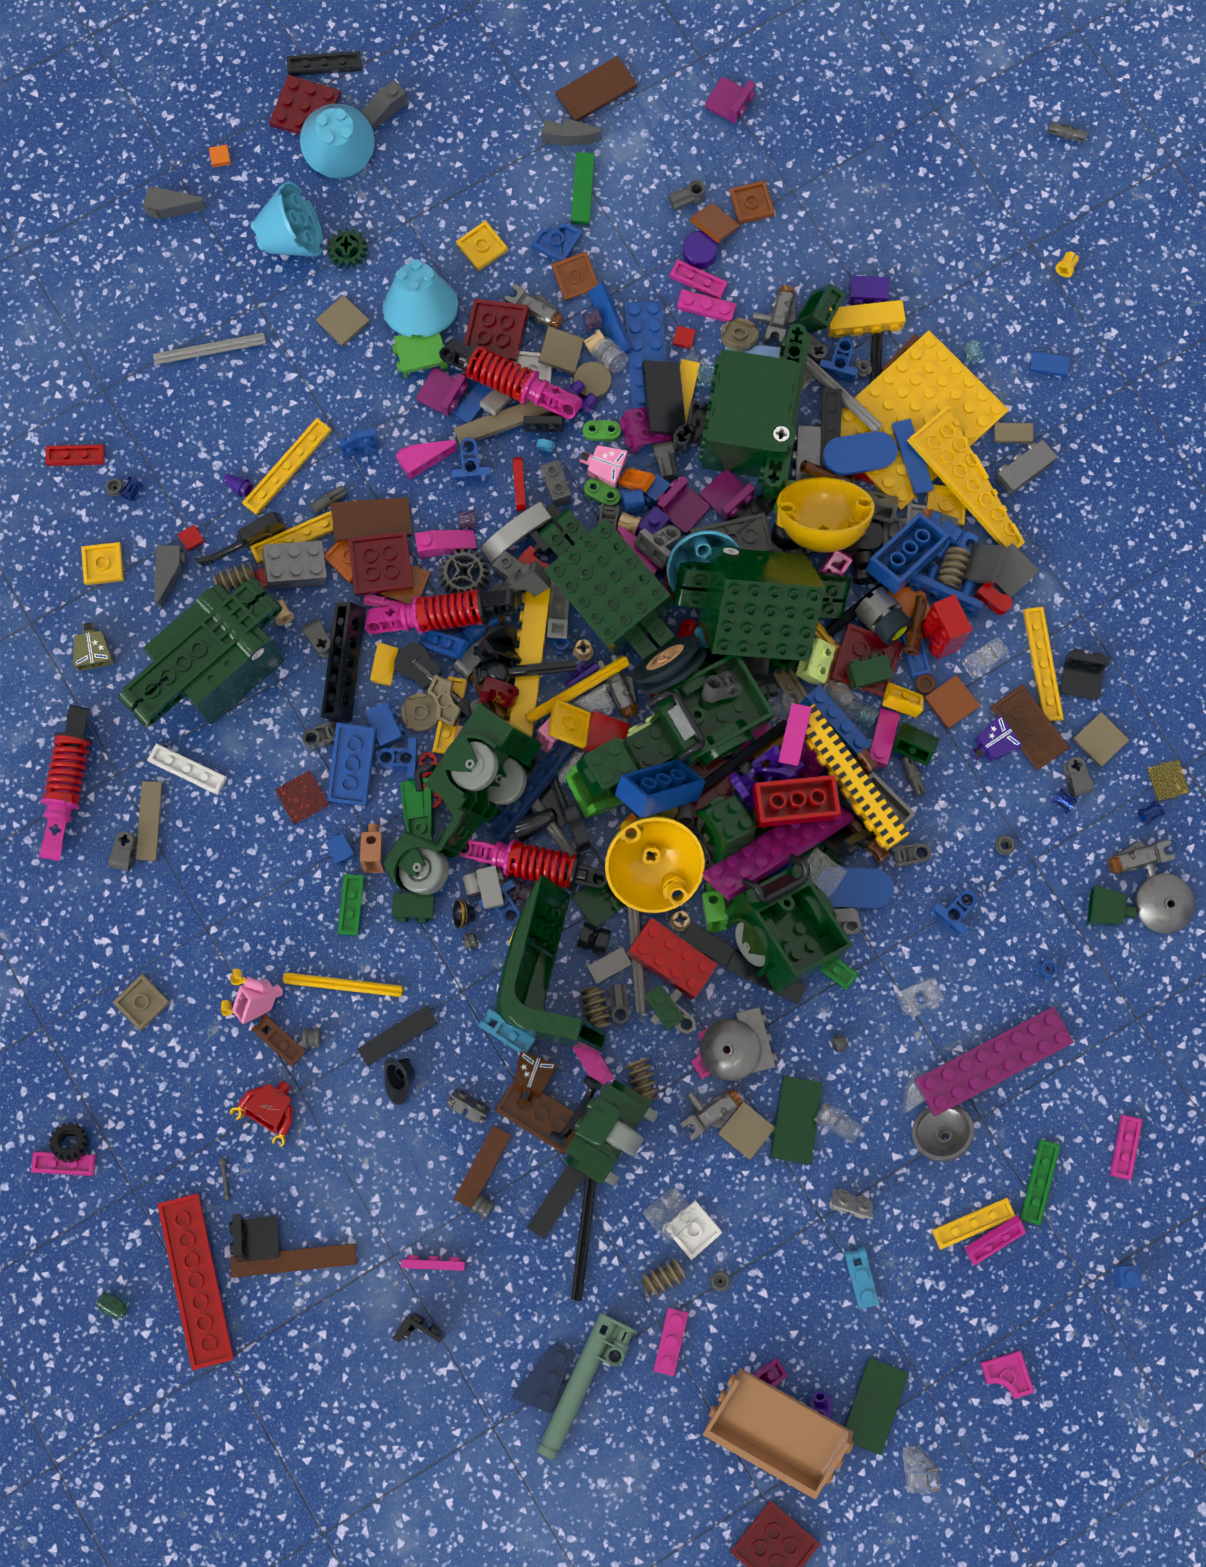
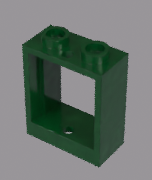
(816, 311)

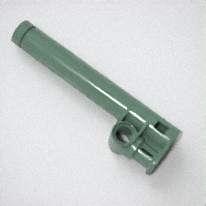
(595, 1350)

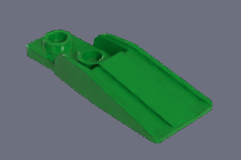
(418, 809)

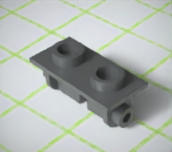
(461, 1100)

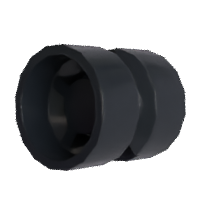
(859, 563)
(600, 942)

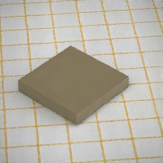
(342, 321)
(560, 350)
(1100, 739)
(141, 1002)
(746, 1130)

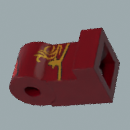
(499, 692)

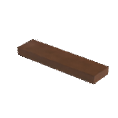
(482, 1167)

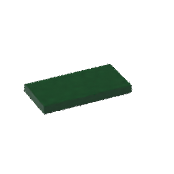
(795, 1120)
(875, 1405)

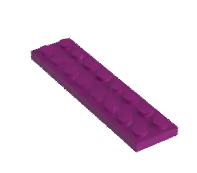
(770, 853)
(993, 1061)

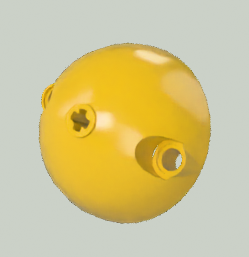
(824, 513)
(643, 878)

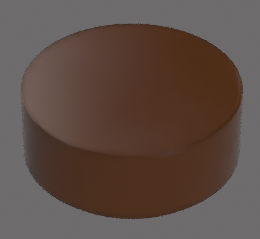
(925, 684)

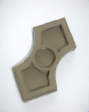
(447, 708)

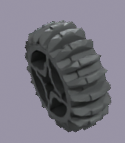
(477, 562)

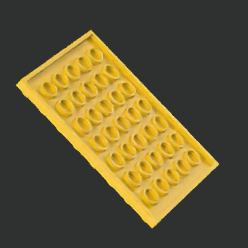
(917, 389)

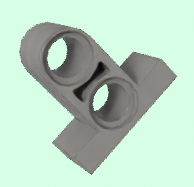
(658, 545)
(675, 997)

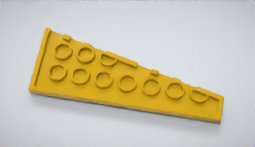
(951, 458)

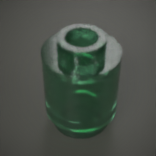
(112, 1305)

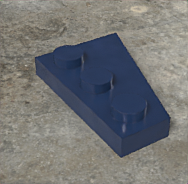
(545, 1380)

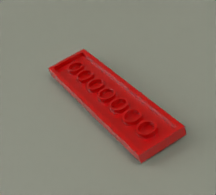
(195, 1281)

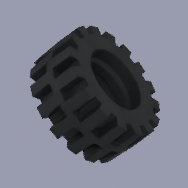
(77, 1150)

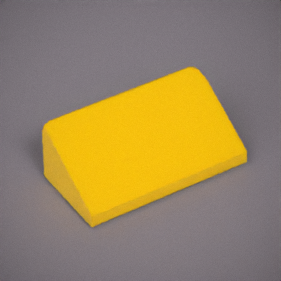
(383, 664)
(903, 700)

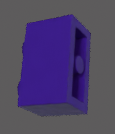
(868, 290)

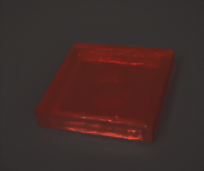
(302, 797)

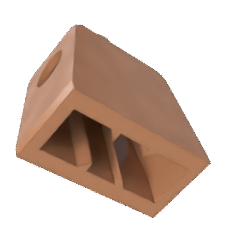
(372, 850)

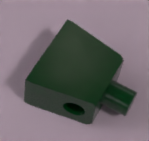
(1107, 907)

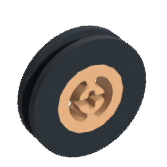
(669, 664)

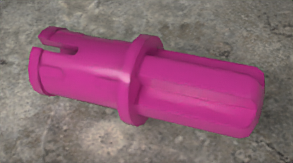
(378, 602)

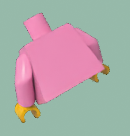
(252, 999)

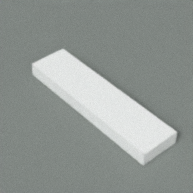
(187, 769)

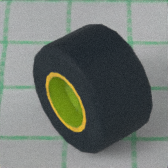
(893, 626)

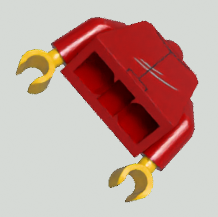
(269, 1108)

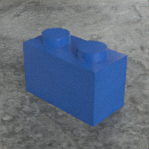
(387, 732)

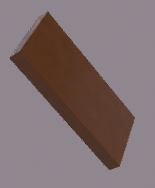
(596, 89)
(370, 518)
(1031, 726)
(538, 1116)

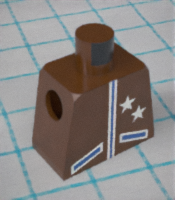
(531, 1076)

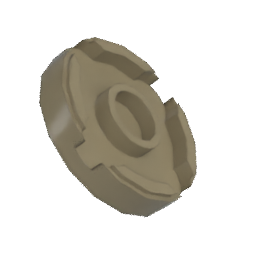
(739, 335)
(595, 378)
(419, 712)

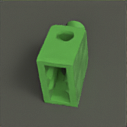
(714, 910)

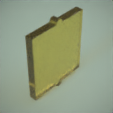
(1168, 780)

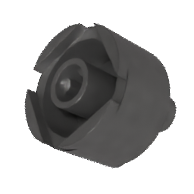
(873, 609)

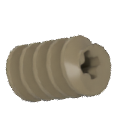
(952, 566)
(234, 578)
(595, 1007)
(642, 1080)
(662, 1278)

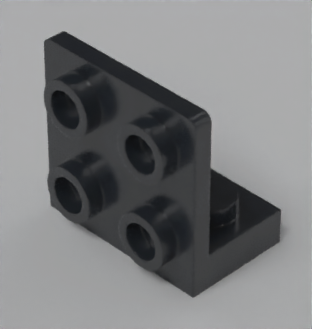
(417, 1320)

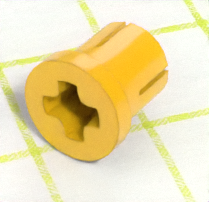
(1067, 264)

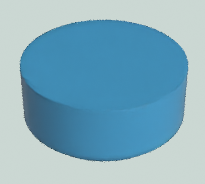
(546, 445)

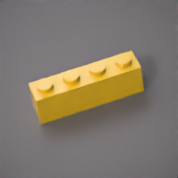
(867, 318)

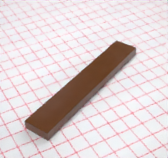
(297, 1260)

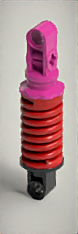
(509, 378)
(442, 611)
(63, 777)
(533, 862)

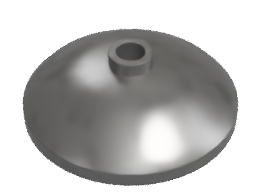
(1153, 908)
(744, 1049)
(930, 1130)

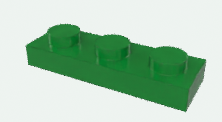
(351, 905)

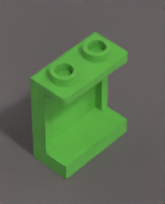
(418, 353)
(588, 803)

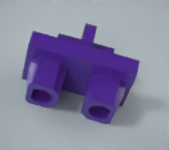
(587, 403)
(581, 674)
(822, 1403)

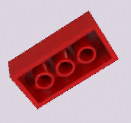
(946, 627)
(796, 801)
(671, 958)

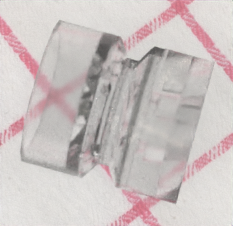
(610, 355)

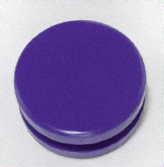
(699, 250)

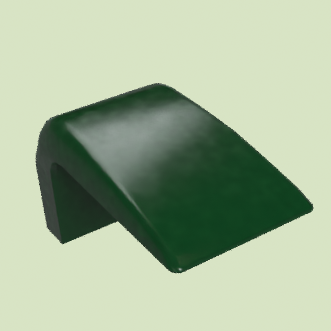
(530, 968)

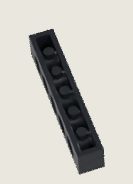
(343, 662)

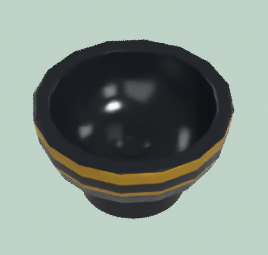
(462, 914)

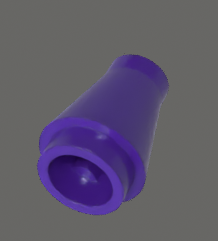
(239, 485)

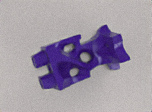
(771, 773)

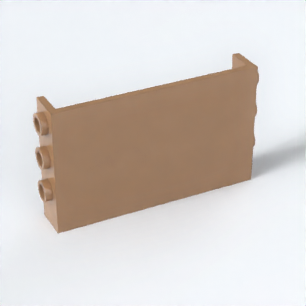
(778, 1433)

